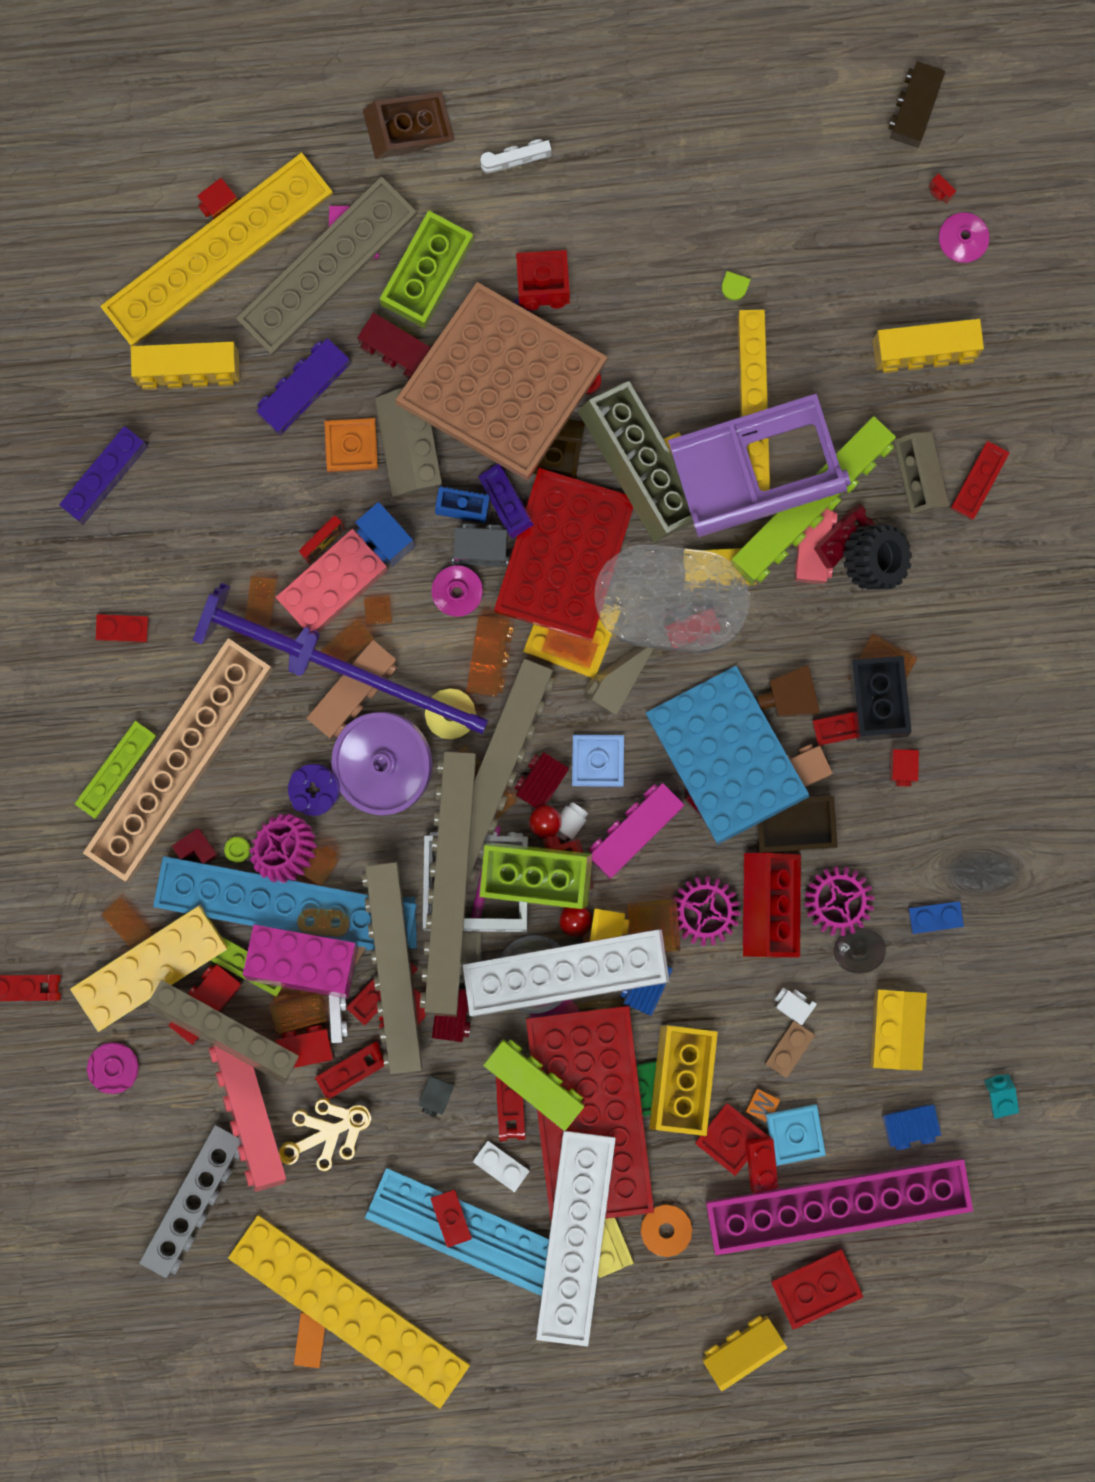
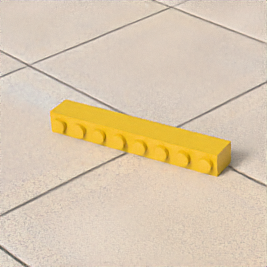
(754, 385)

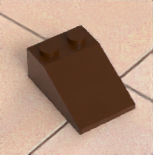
(407, 124)

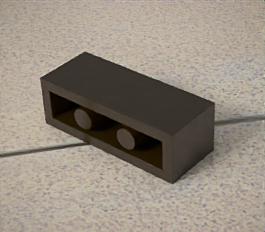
(916, 104)

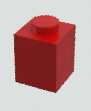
(216, 199)
(904, 767)

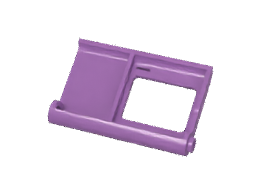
(720, 473)

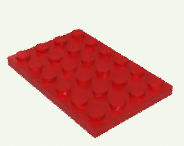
(561, 555)

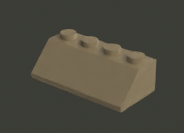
(407, 448)

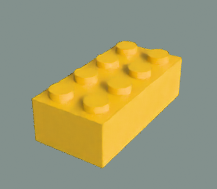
(928, 345)
(185, 364)
(683, 1080)

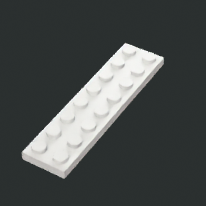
(566, 973)
(575, 1238)

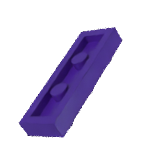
(506, 500)

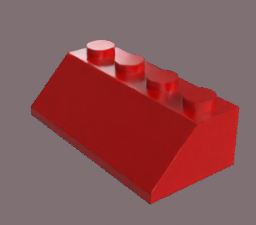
(771, 905)

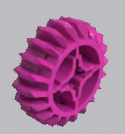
(279, 847)
(834, 889)
(725, 919)

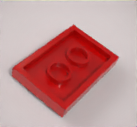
(817, 1289)

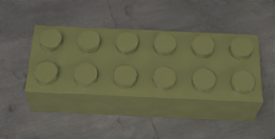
(638, 459)

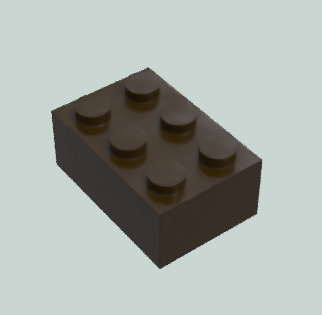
(800, 827)

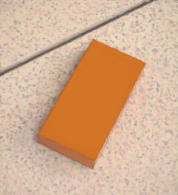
(309, 1342)

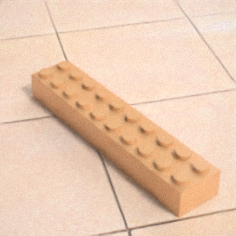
(178, 761)

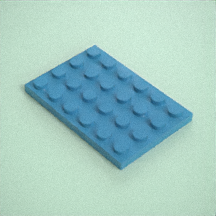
(727, 755)

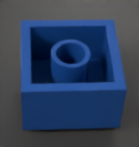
(385, 534)

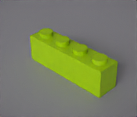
(533, 1084)

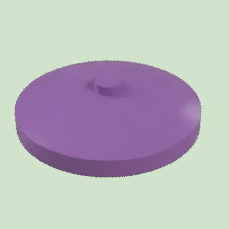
(382, 763)

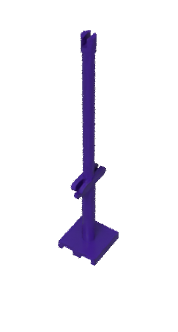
(303, 651)

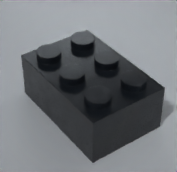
(880, 698)

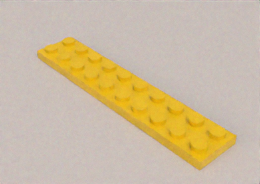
(216, 250)
(349, 1311)

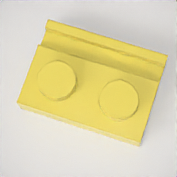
(614, 1251)

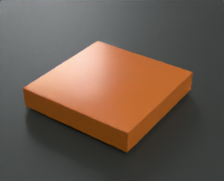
(351, 445)

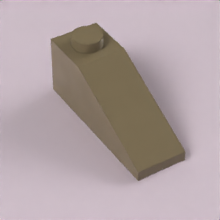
(614, 683)

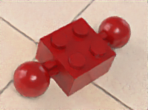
(546, 823)

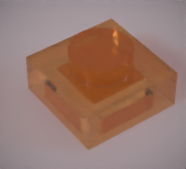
(378, 610)

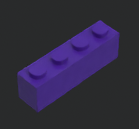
(303, 387)
(103, 475)

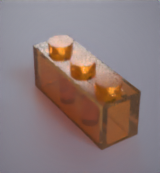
(489, 657)

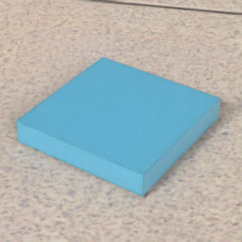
(796, 1134)

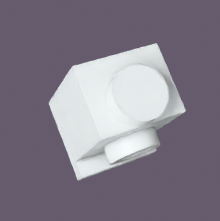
(794, 1005)

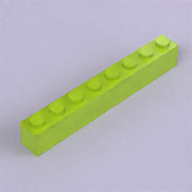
(789, 526)

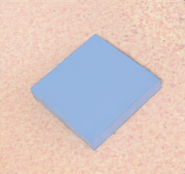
(598, 761)

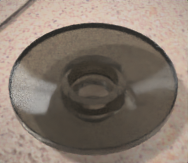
(861, 942)

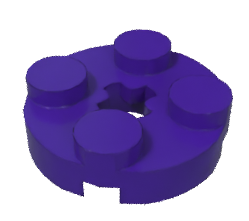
(303, 800)

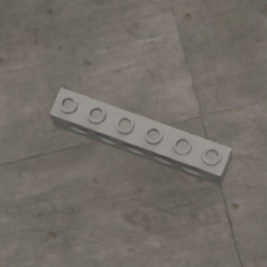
(155, 1257)

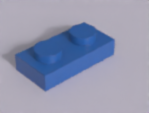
(935, 917)

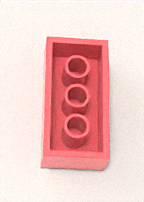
(332, 582)

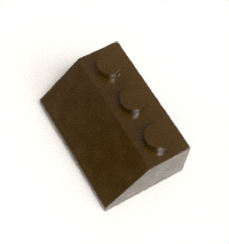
(565, 451)

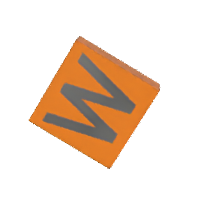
(761, 1104)

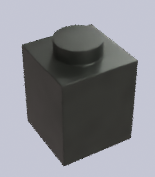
(435, 1096)

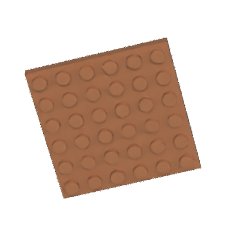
(501, 381)

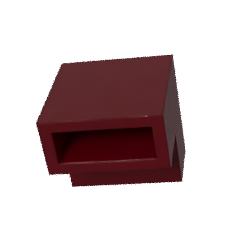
(196, 843)

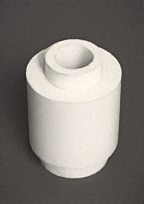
(572, 820)

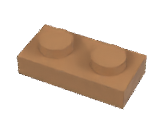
(789, 1049)

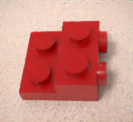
(543, 279)

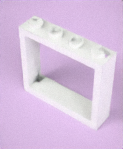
(477, 925)

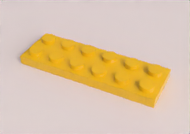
(137, 973)

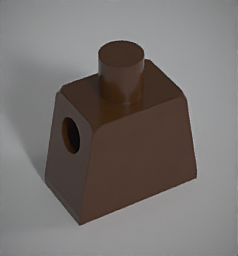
(791, 695)

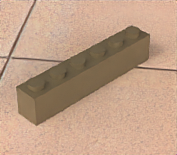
(223, 1032)

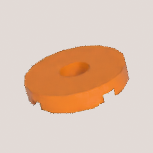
(671, 1245)

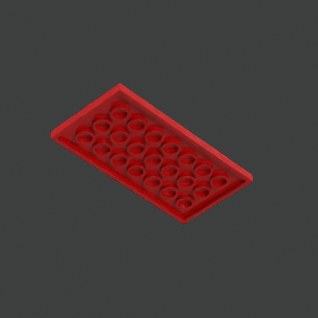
(596, 1059)

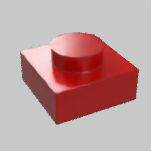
(941, 189)

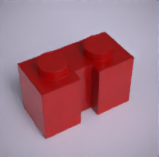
(310, 1047)

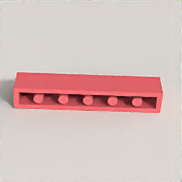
(249, 1122)

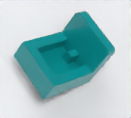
(1002, 1096)

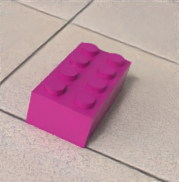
(641, 825)
(300, 961)

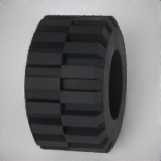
(862, 557)

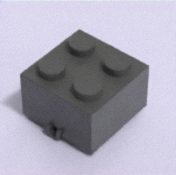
(480, 546)

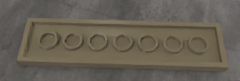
(327, 266)

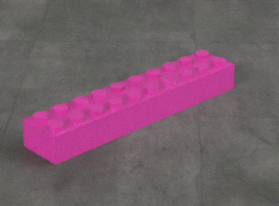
(839, 1206)

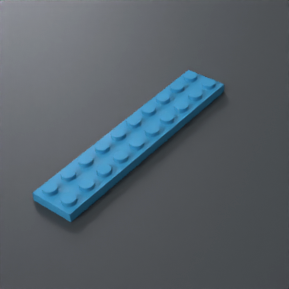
(258, 901)

